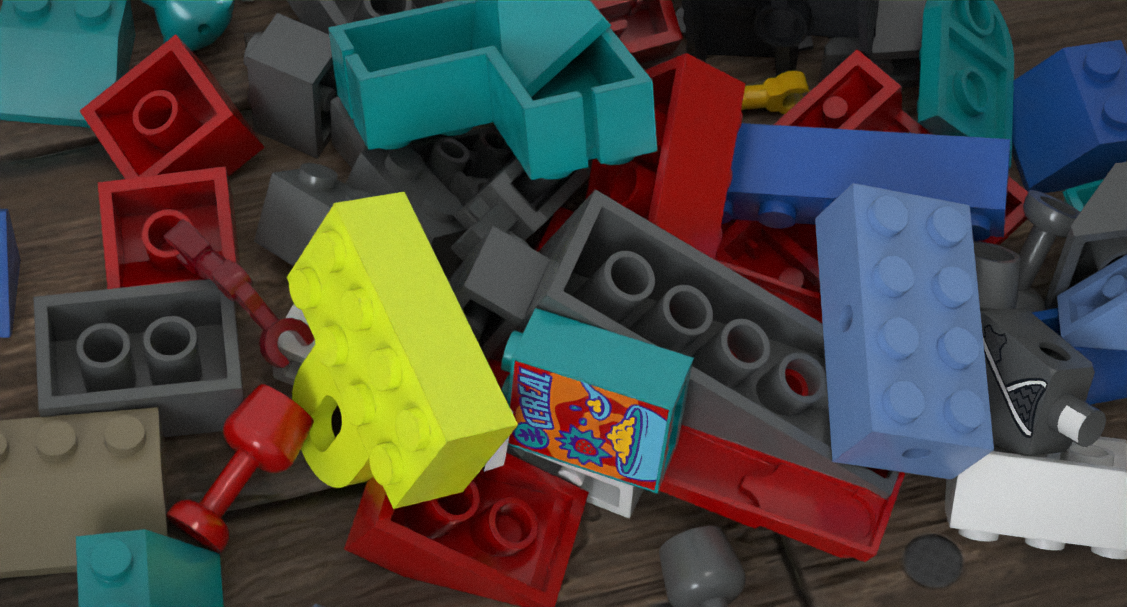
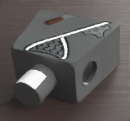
(1036, 386)

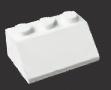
(1046, 498)

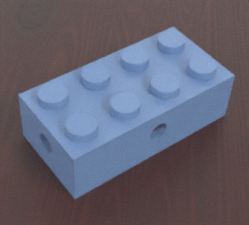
(902, 333)

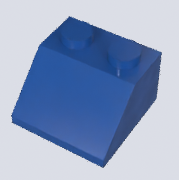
(1071, 117)

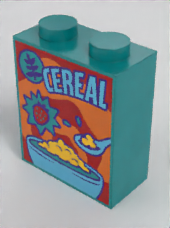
(595, 398)

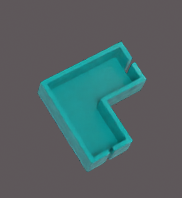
(420, 79)

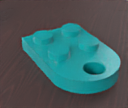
(966, 70)

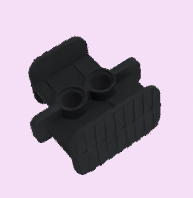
(774, 26)

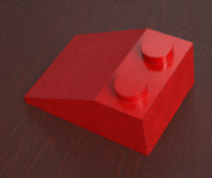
(494, 540)

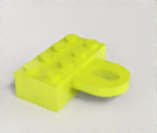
(392, 357)

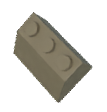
(77, 480)

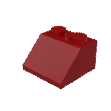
(170, 118)
(145, 208)

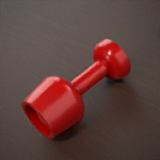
(265, 435)

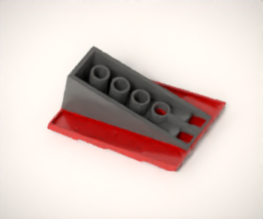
(757, 387)

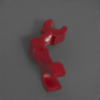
(233, 281)

